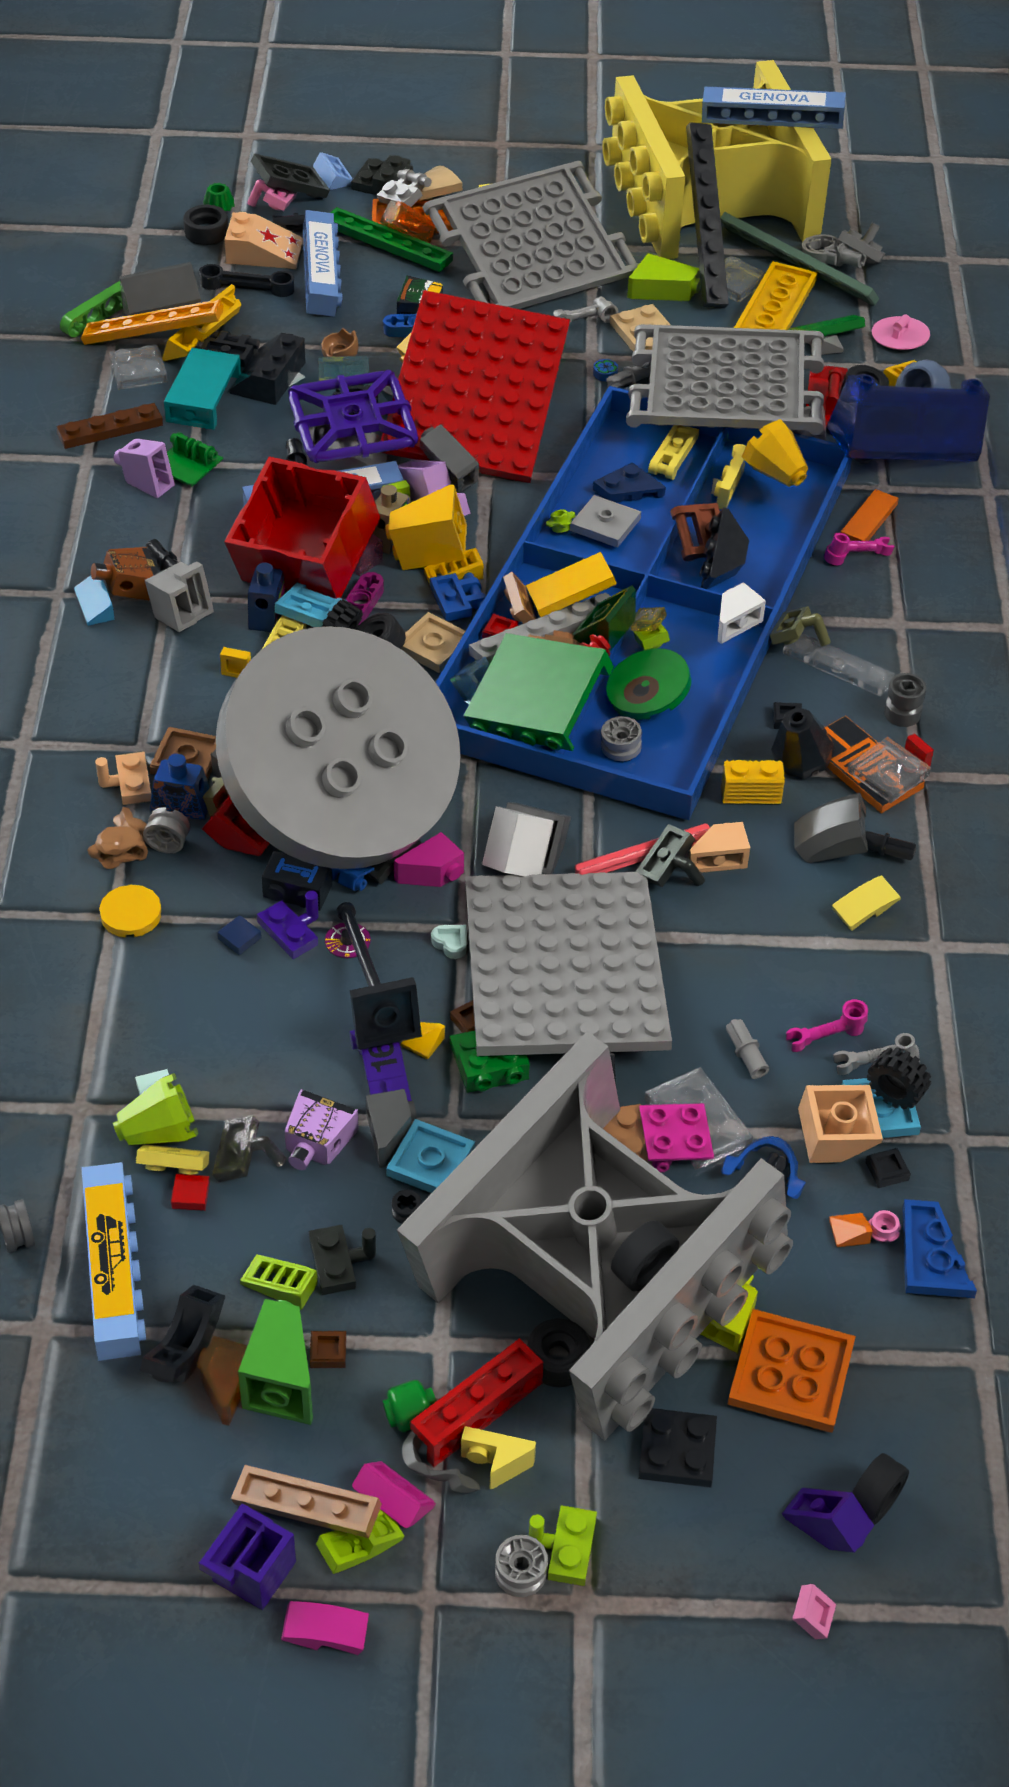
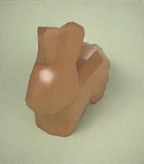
(121, 842)

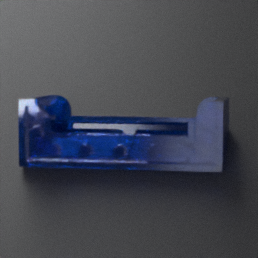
(910, 421)

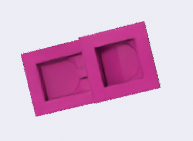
(326, 1625)

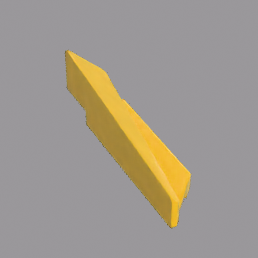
(188, 337)

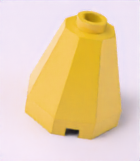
(777, 454)

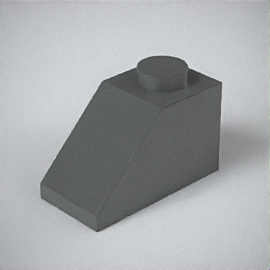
(389, 1121)

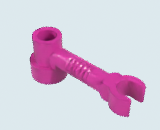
(841, 546)
(852, 1021)

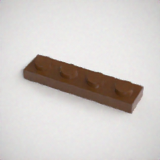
(109, 425)

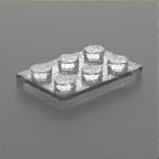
(725, 1127)

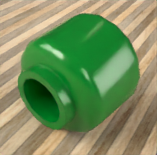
(407, 1402)

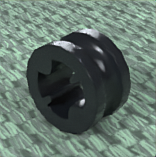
(406, 1198)

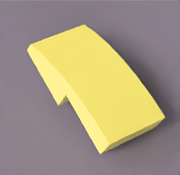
(865, 901)

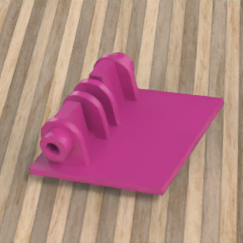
(675, 1133)

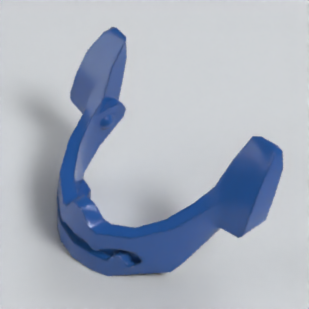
(794, 1185)

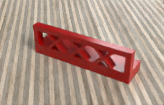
(478, 1400)

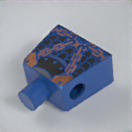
(180, 787)

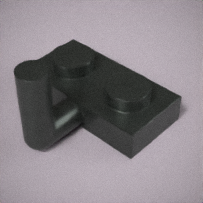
(335, 1260)

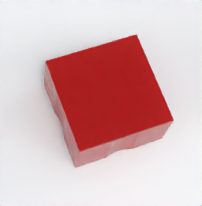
(304, 524)

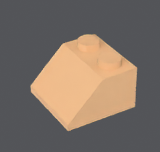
(838, 1122)

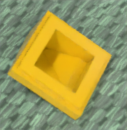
(431, 1038)

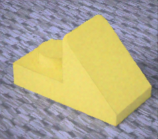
(506, 1453)

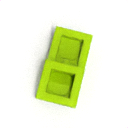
(348, 1550)

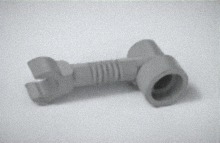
(600, 308)
(854, 1060)

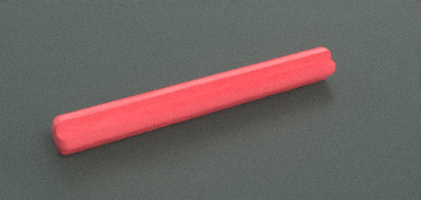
(628, 856)

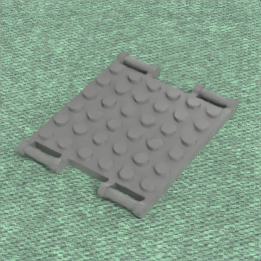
(533, 237)
(726, 377)

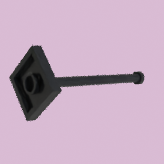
(380, 1011)

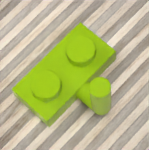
(569, 1544)

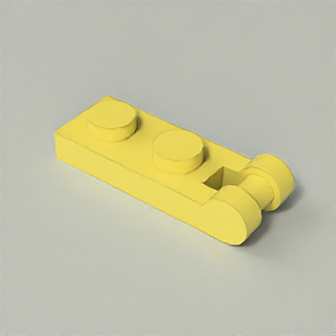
(673, 451)
(731, 476)

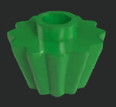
(219, 195)

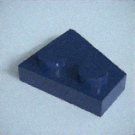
(627, 484)

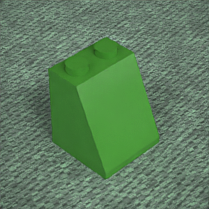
(275, 1365)

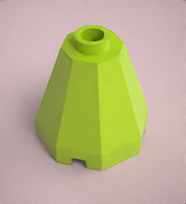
(157, 1115)

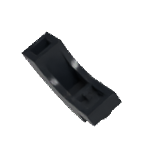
(188, 1334)

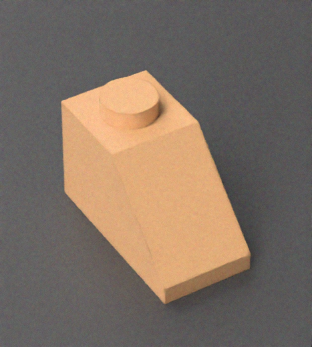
(721, 848)

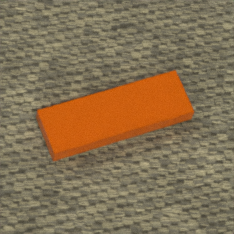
(870, 516)

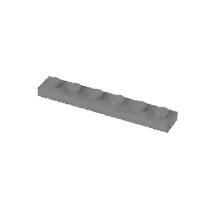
(561, 620)

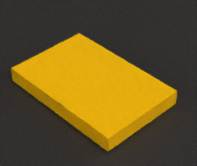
(571, 584)

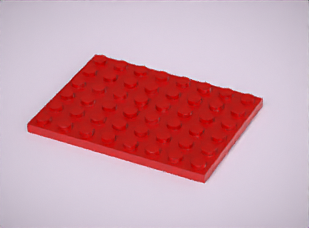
(483, 378)

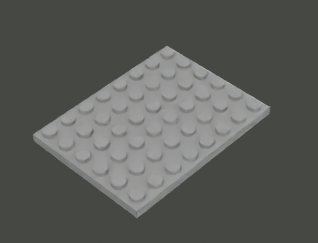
(564, 961)

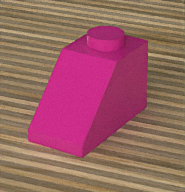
(430, 863)

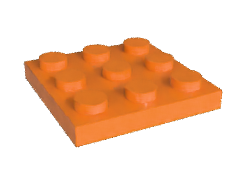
(791, 1370)

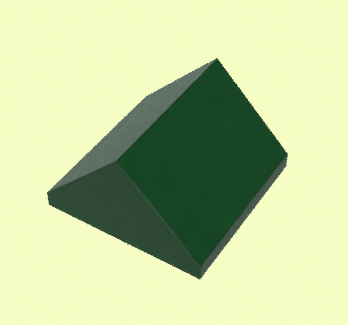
(609, 618)

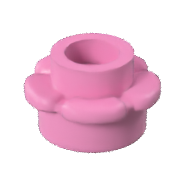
(887, 1220)

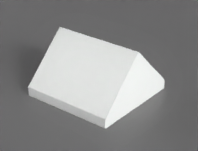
(517, 842)

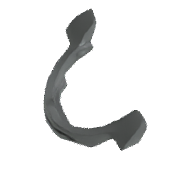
(457, 1481)

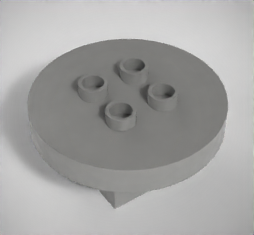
(337, 747)

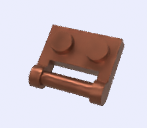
(701, 517)

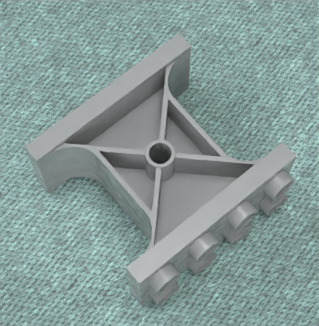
(554, 1205)

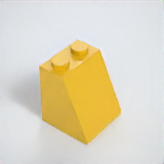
(428, 530)

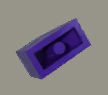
(830, 1518)

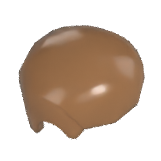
(340, 344)

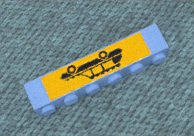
(111, 1262)

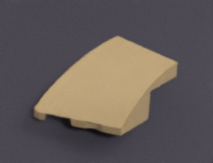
(443, 183)

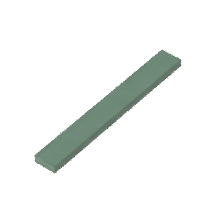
(799, 259)

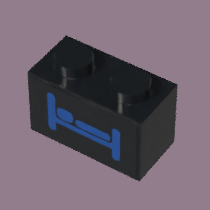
(291, 879)

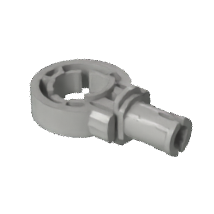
(834, 251)

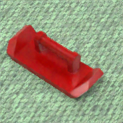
(829, 384)

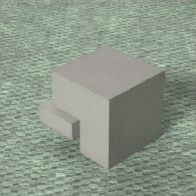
(180, 595)

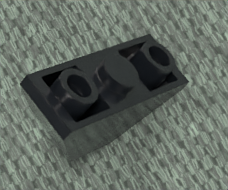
(724, 549)

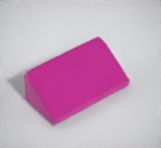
(398, 1496)

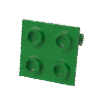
(191, 459)

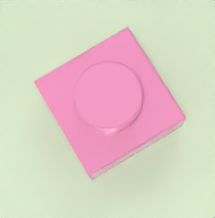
(814, 1611)

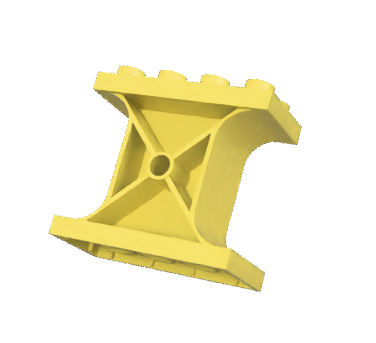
(757, 166)

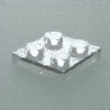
(138, 367)

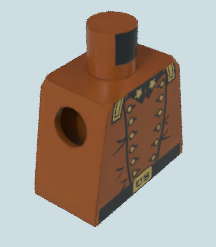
(126, 572)

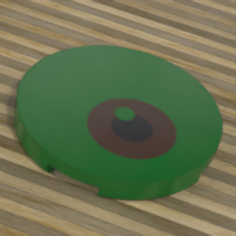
(648, 683)

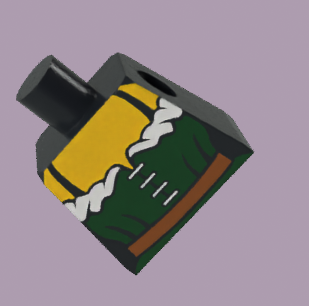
(411, 294)

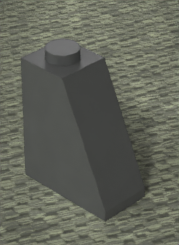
(442, 446)

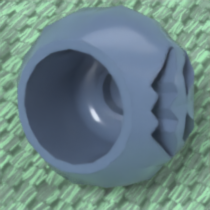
(924, 375)

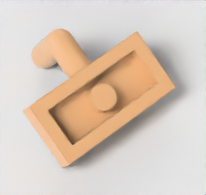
(131, 777)

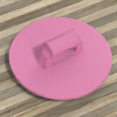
(900, 332)

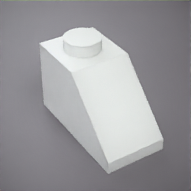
(739, 611)

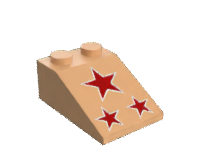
(261, 243)

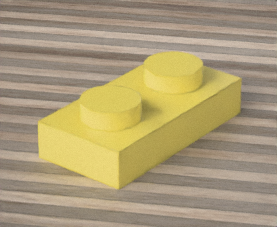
(160, 1157)

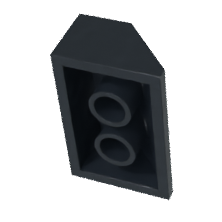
(271, 369)

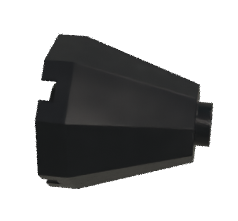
(802, 744)

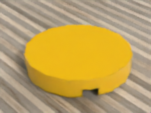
(130, 911)

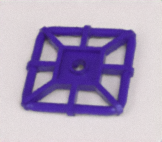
(366, 417)

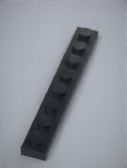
(707, 215)

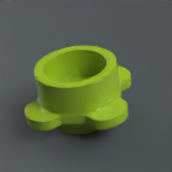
(560, 520)

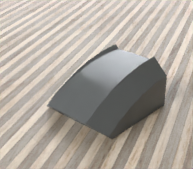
(832, 830)

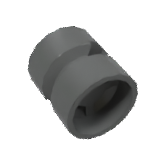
(905, 699)

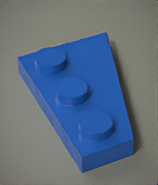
(930, 1254)

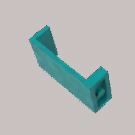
(200, 387)

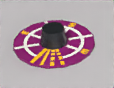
(339, 942)

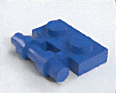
(451, 595)

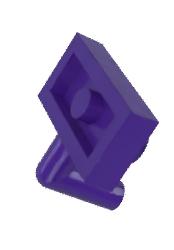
(288, 928)

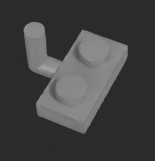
(866, 244)

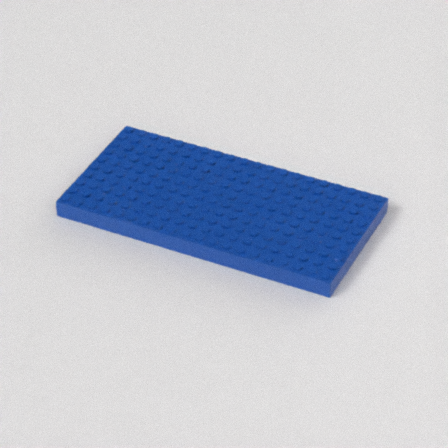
(782, 534)

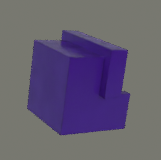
(250, 1556)

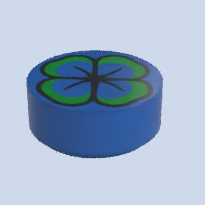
(604, 368)

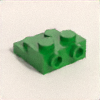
(485, 1072)

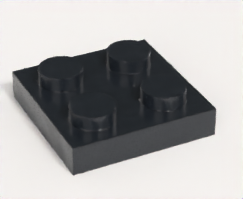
(678, 1447)

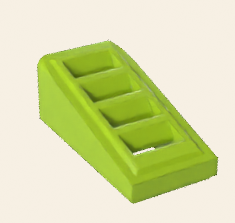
(298, 1296)

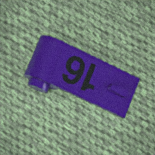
(383, 1067)

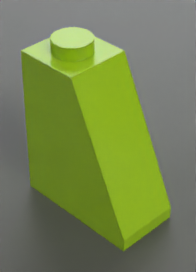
(663, 280)

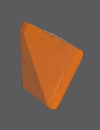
(850, 1229)

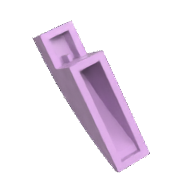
(427, 478)

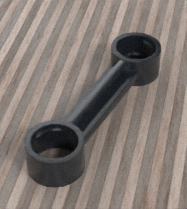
(213, 277)

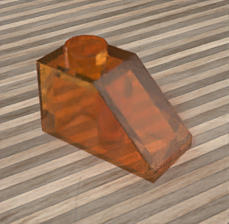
(408, 221)
(220, 1375)

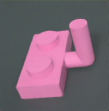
(276, 198)

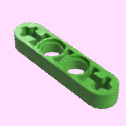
(75, 321)

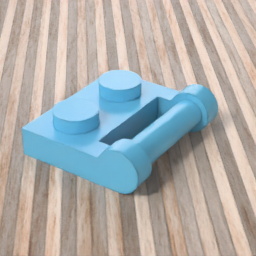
(305, 605)

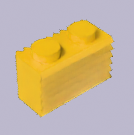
(752, 782)

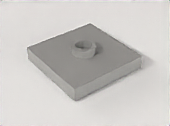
(605, 521)

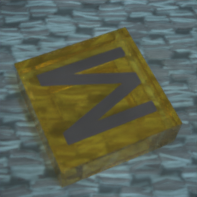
(648, 619)

